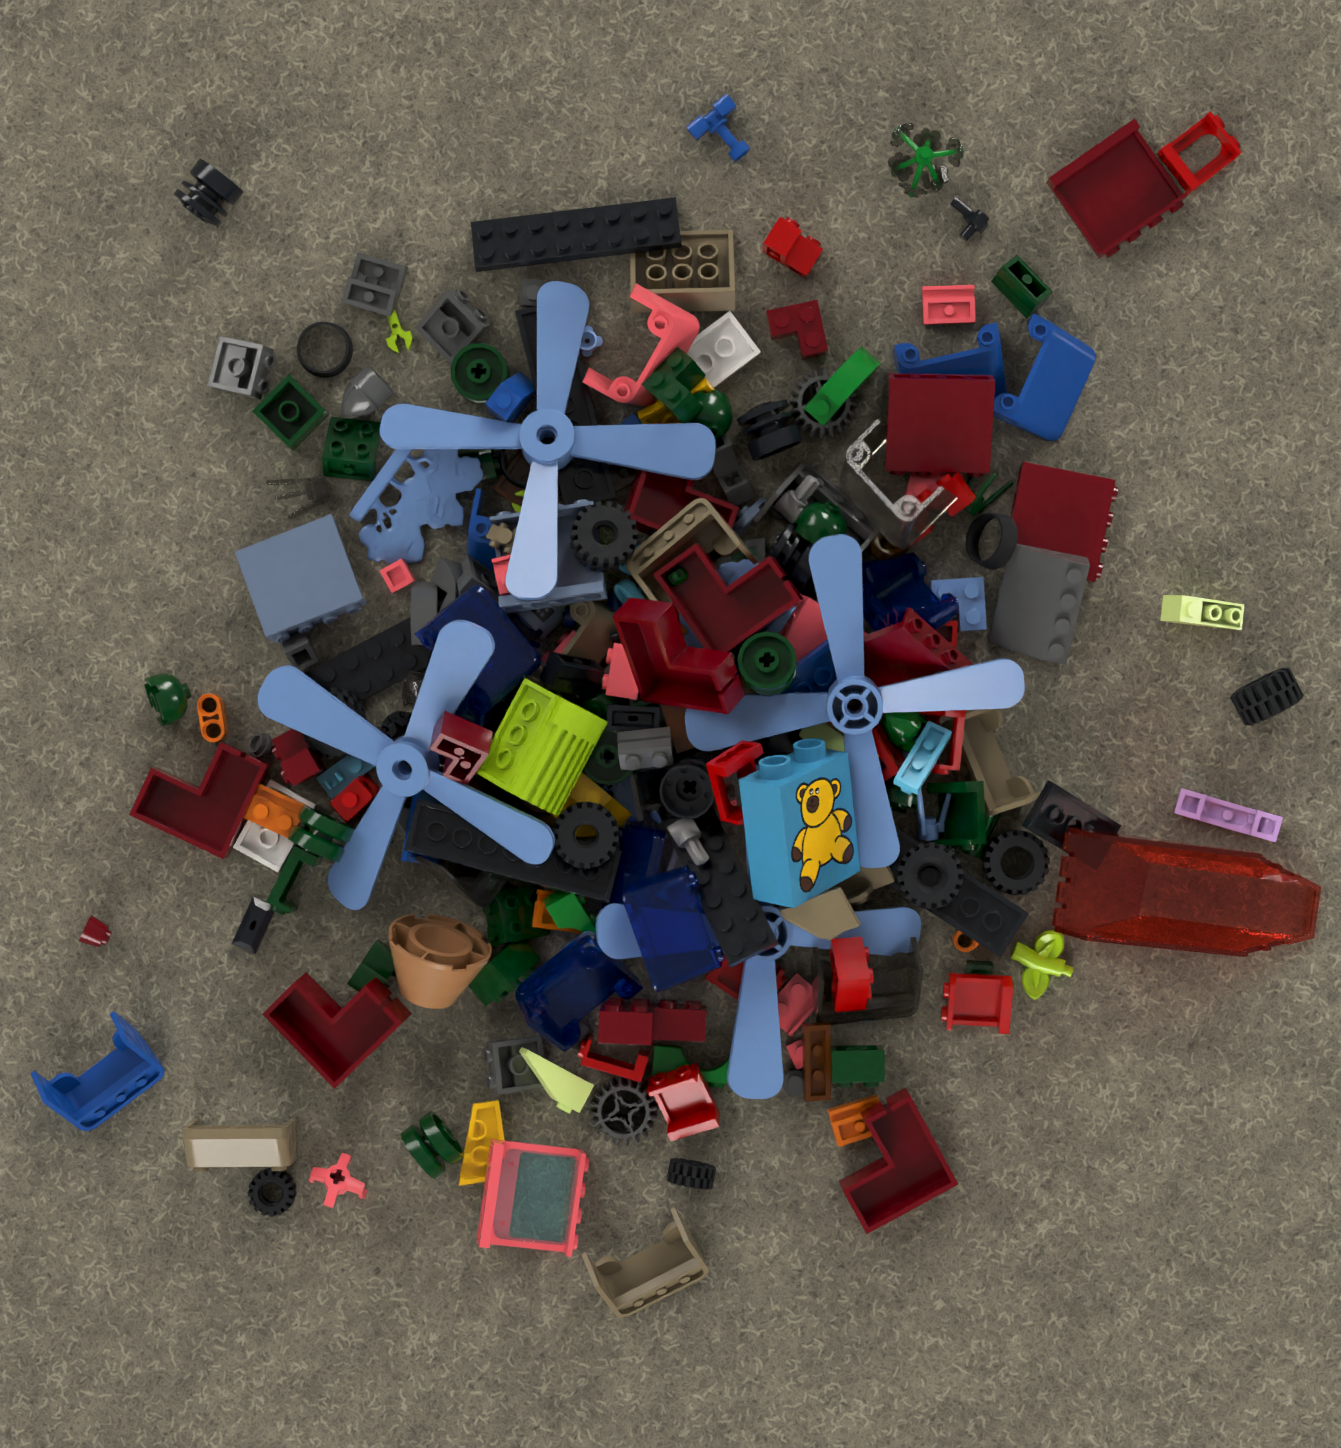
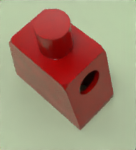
(355, 798)

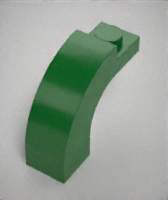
(842, 385)

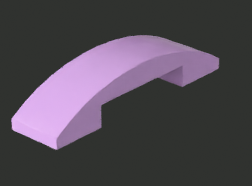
(1228, 815)

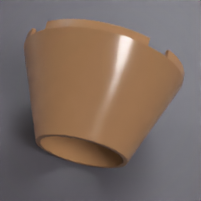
(435, 958)

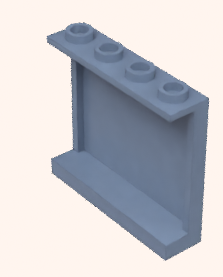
(300, 579)
(574, 580)

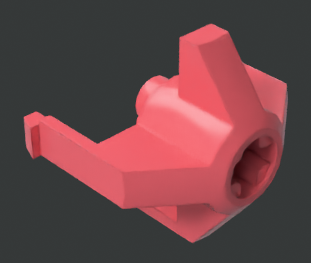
(338, 1180)

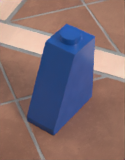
(511, 398)

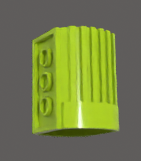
(541, 747)

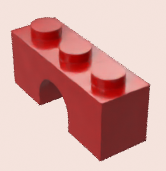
(955, 485)

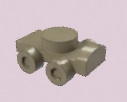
(502, 536)

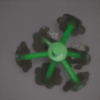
(925, 146)

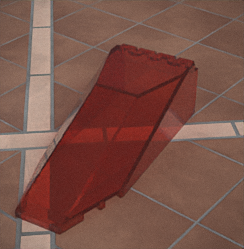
(1179, 896)

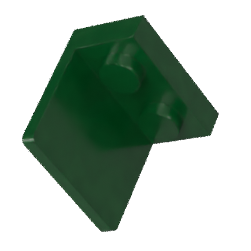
(351, 449)

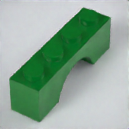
(569, 912)
(671, 1057)

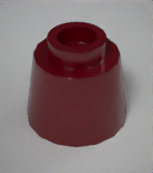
(95, 932)

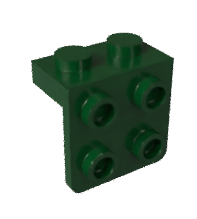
(511, 916)

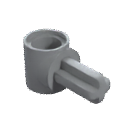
(794, 501)
(687, 836)

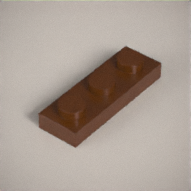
(816, 1061)

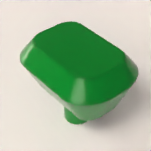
(677, 576)

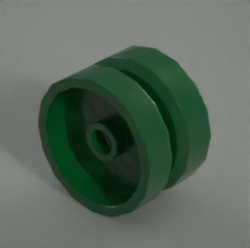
(474, 359)
(765, 648)
(606, 771)
(320, 835)
(432, 1144)

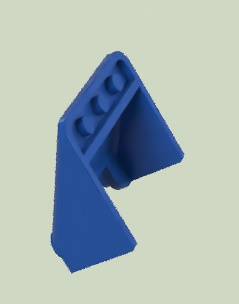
(978, 361)
(1051, 384)

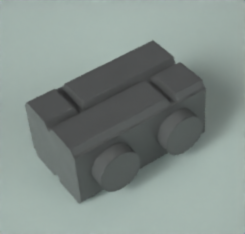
(645, 748)

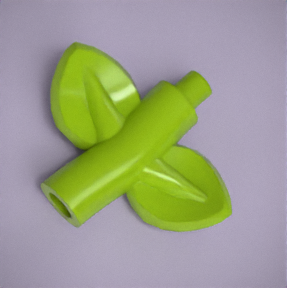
(1041, 962)

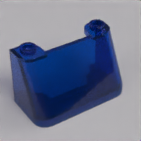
(900, 584)
(513, 654)
(670, 928)
(571, 988)

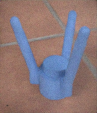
(927, 826)

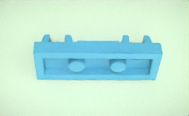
(922, 758)
(342, 774)

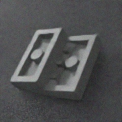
(374, 284)

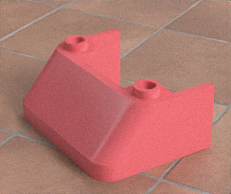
(674, 328)

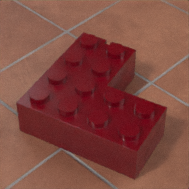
(660, 497)
(725, 613)
(669, 669)
(205, 814)
(644, 1021)
(332, 1036)
(908, 1171)

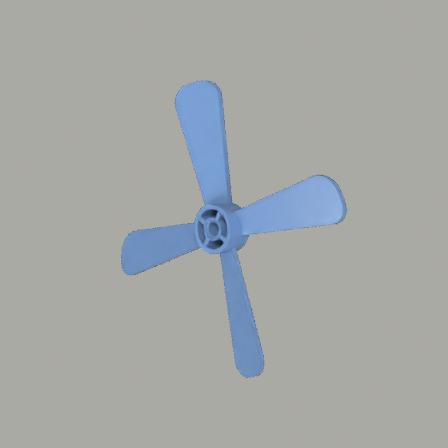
(663, 449)
(838, 585)
(453, 668)
(756, 1052)

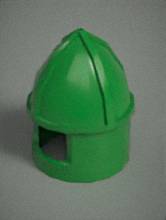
(902, 728)

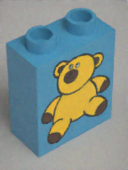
(799, 824)

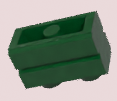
(1021, 286)

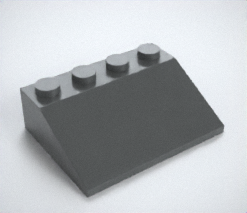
(1039, 603)

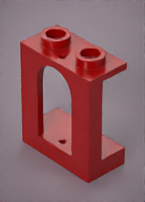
(1208, 125)
(889, 753)
(737, 757)
(954, 759)
(611, 1065)

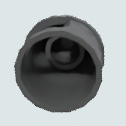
(364, 394)

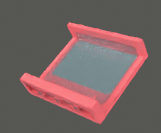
(532, 1196)

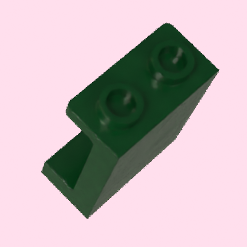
(965, 815)
(287, 877)

